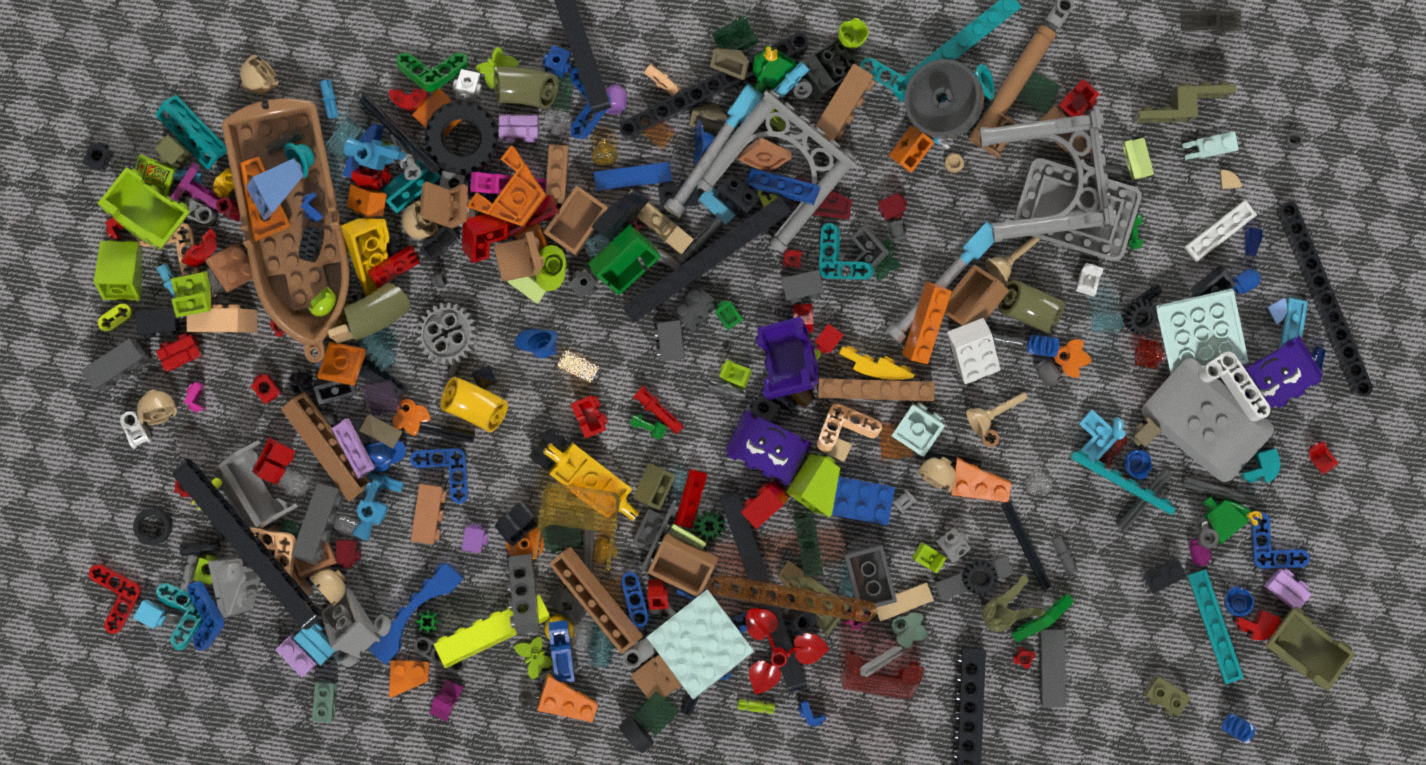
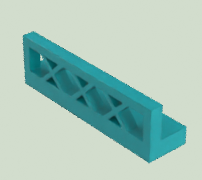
(193, 129)

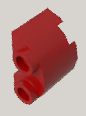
(1079, 99)
(409, 102)
(371, 178)
(197, 255)
(589, 416)

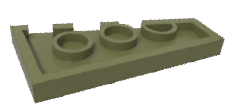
(794, 577)

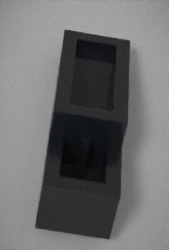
(619, 215)

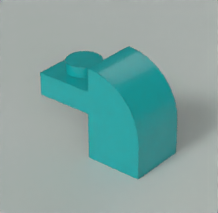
(1268, 467)

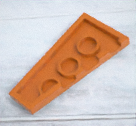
(277, 221)

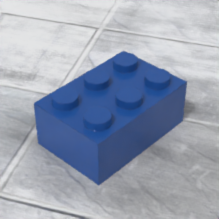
(863, 500)

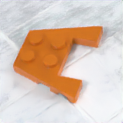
(518, 198)

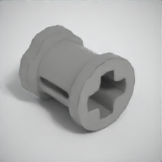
(904, 501)

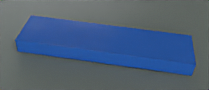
(632, 176)
(782, 186)

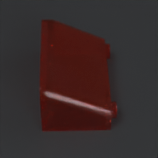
(901, 687)

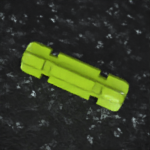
(756, 706)

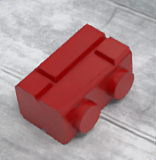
(179, 352)

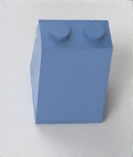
(273, 186)

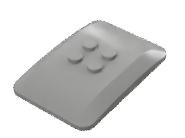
(1050, 191)
(1206, 421)

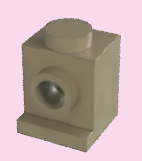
(1145, 432)

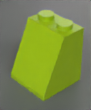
(119, 270)
(816, 484)

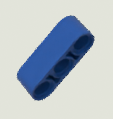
(634, 608)

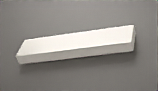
(1220, 231)

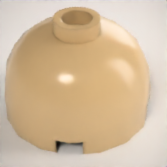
(257, 75)
(415, 225)
(155, 407)
(938, 473)
(329, 584)

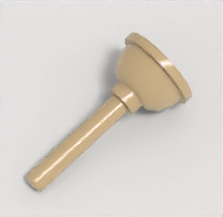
(1001, 267)
(981, 420)

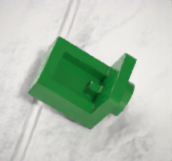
(727, 314)

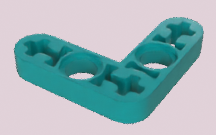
(879, 68)
(833, 260)
(188, 608)

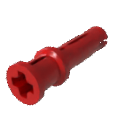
(651, 403)

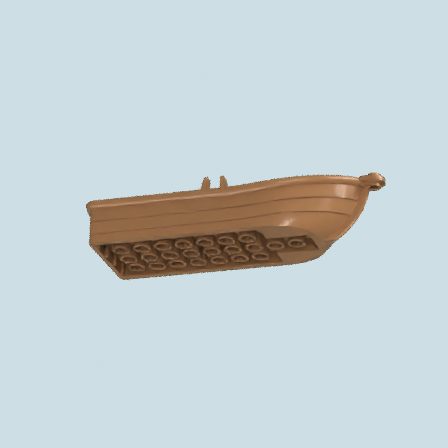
(278, 274)

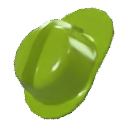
(554, 268)

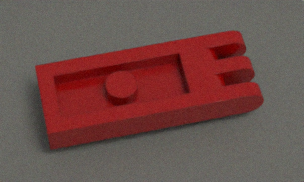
(393, 266)

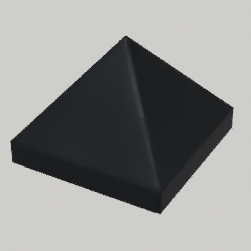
(484, 377)

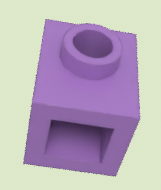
(474, 538)

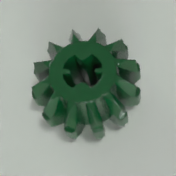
(716, 525)

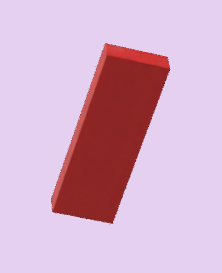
(691, 498)

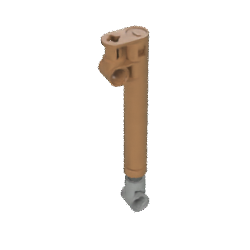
(1019, 75)

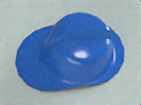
(702, 142)
(538, 342)
(383, 455)

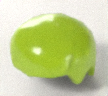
(853, 33)
(323, 303)

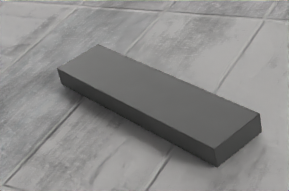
(954, 585)

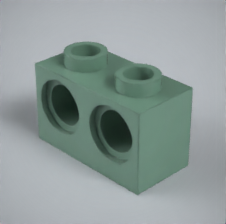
(325, 701)

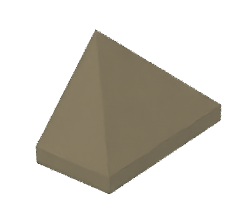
(730, 62)
(711, 117)
(380, 431)

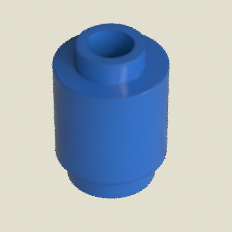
(1246, 281)

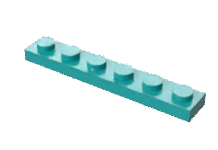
(1115, 477)
(1215, 626)

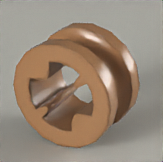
(987, 443)

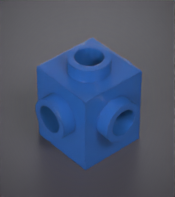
(557, 61)

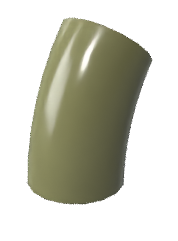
(525, 86)
(1032, 306)
(376, 311)

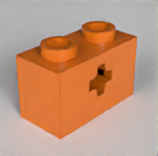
(911, 149)
(366, 201)

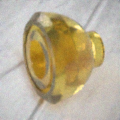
(604, 153)
(601, 550)

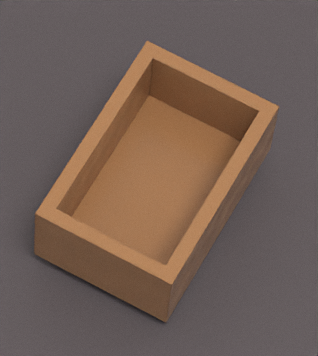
(573, 224)
(974, 297)
(682, 565)

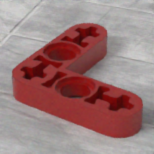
(123, 597)

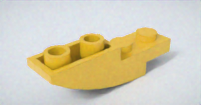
(882, 369)

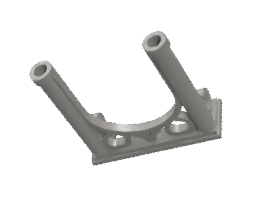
(1049, 129)
(745, 134)

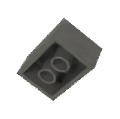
(116, 365)
(870, 575)

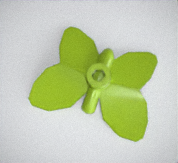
(498, 60)
(535, 655)

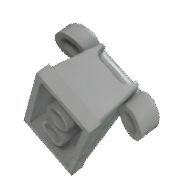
(234, 585)
(351, 629)

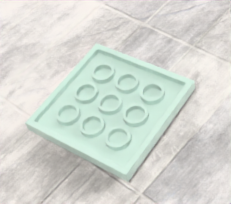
(1202, 329)
(700, 644)

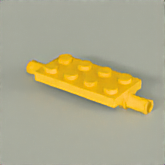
(581, 470)

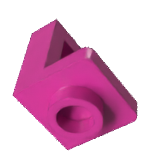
(194, 392)

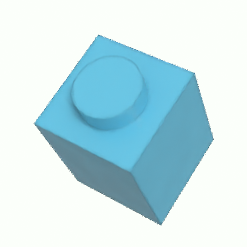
(150, 614)

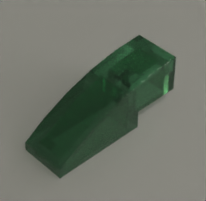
(808, 545)

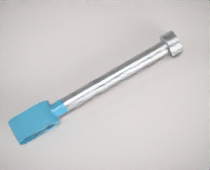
(738, 113)
(973, 249)

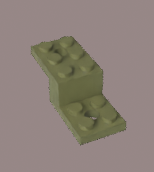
(1184, 102)

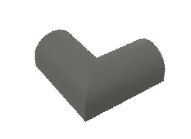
(871, 246)

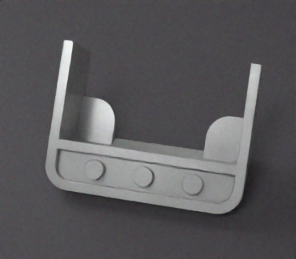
(248, 491)

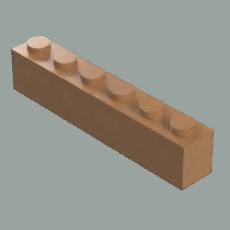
(876, 389)
(324, 445)
(595, 600)

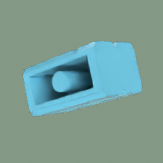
(315, 643)

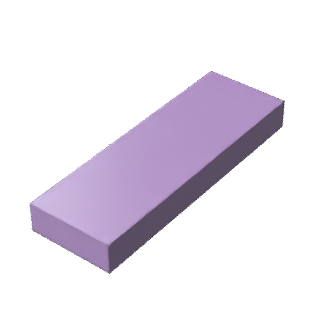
(353, 448)

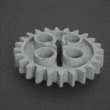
(441, 318)

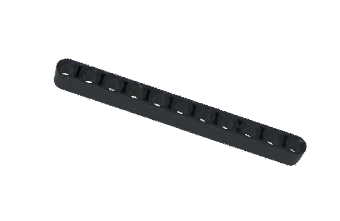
(702, 86)
(1332, 304)
(246, 544)
(756, 571)

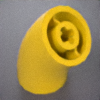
(473, 404)

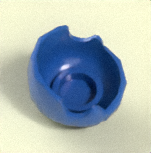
(1137, 464)
(1238, 601)

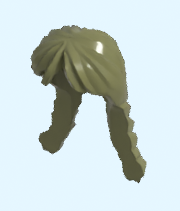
(996, 614)

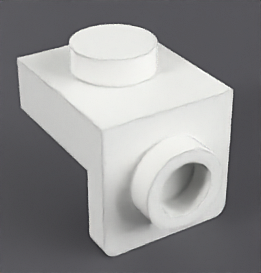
(1089, 279)

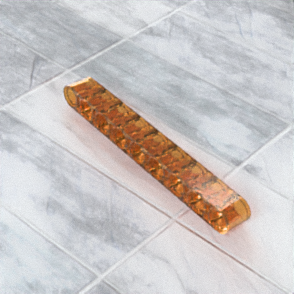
(800, 598)

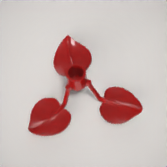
(766, 675)

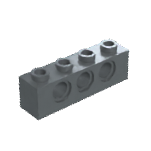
(528, 621)

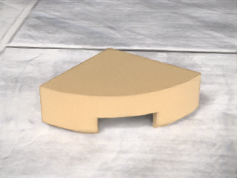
(1229, 180)

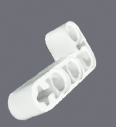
(1237, 389)

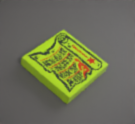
(156, 173)

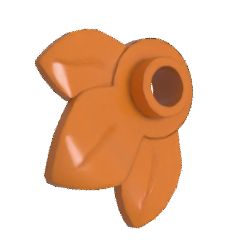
(1074, 358)
(411, 419)

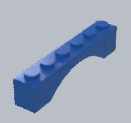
(443, 582)

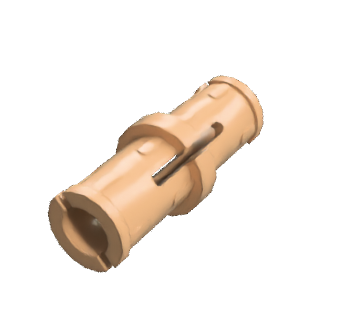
(662, 80)

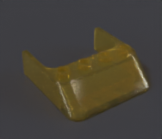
(581, 510)

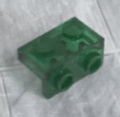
(735, 35)

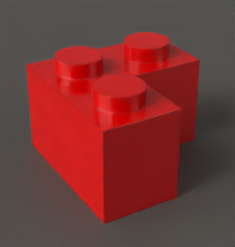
(479, 233)
(769, 500)

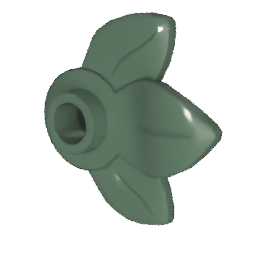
(911, 632)

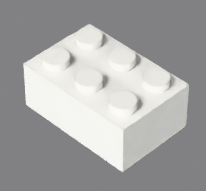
(974, 351)

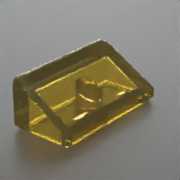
(578, 366)

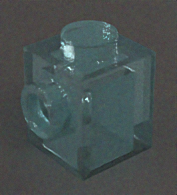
(596, 245)
(1107, 322)

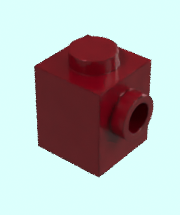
(892, 207)
(347, 552)

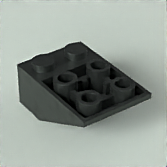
(828, 68)

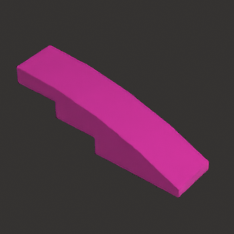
(494, 182)

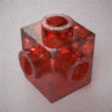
(1148, 353)

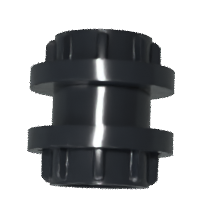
(546, 438)

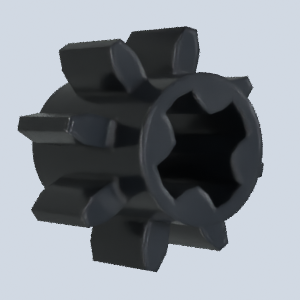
(301, 382)

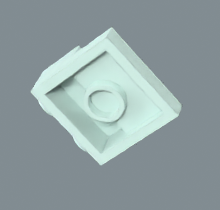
(919, 428)

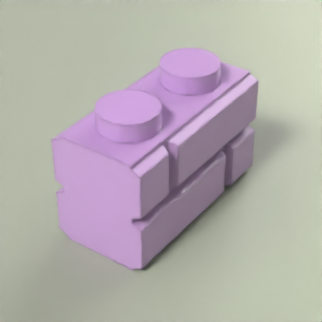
(519, 127)
(1287, 589)
(296, 656)

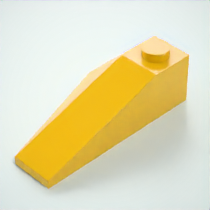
(367, 247)

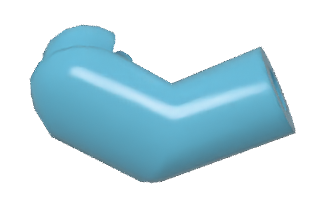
(1118, 426)

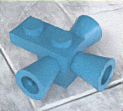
(373, 153)
(370, 511)

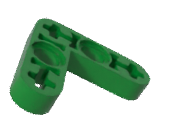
(431, 79)
(1044, 620)

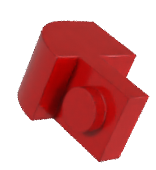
(1262, 626)

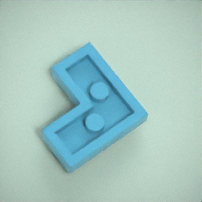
(1101, 435)

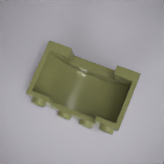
(1309, 649)

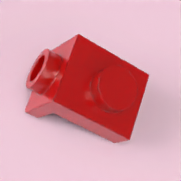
(1322, 457)

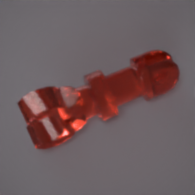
(1113, 450)

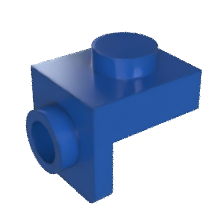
(312, 213)
(805, 711)

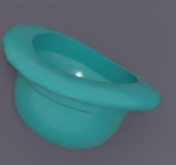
(986, 80)
(301, 154)

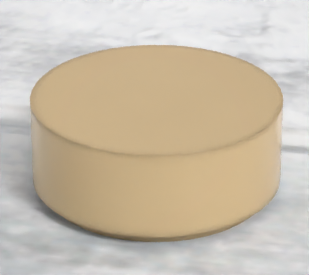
(954, 163)

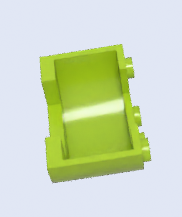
(143, 209)

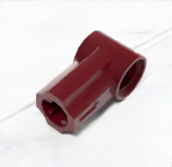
(228, 208)

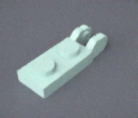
(1212, 145)

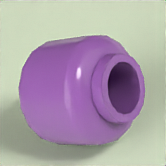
(618, 99)

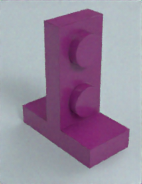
(194, 189)
(446, 700)

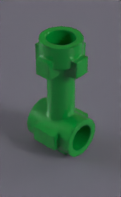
(1135, 242)
(657, 430)

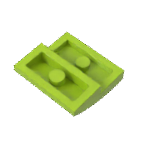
(191, 294)

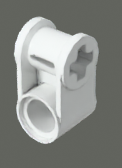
(135, 430)

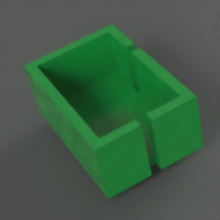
(619, 262)

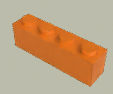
(926, 322)

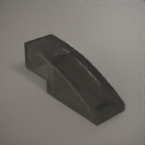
(1212, 21)

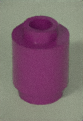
(1198, 553)

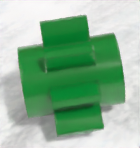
(429, 615)

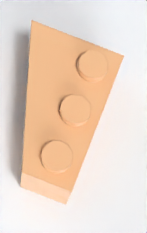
(223, 320)

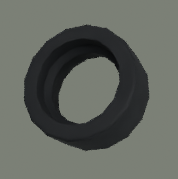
(137, 526)
(636, 734)

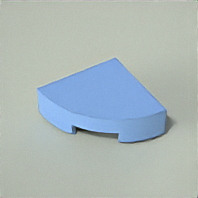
(1278, 310)

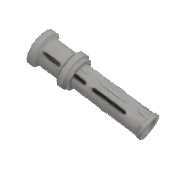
(409, 163)

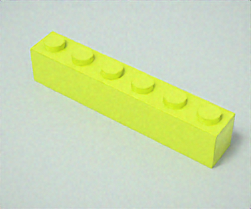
(481, 635)

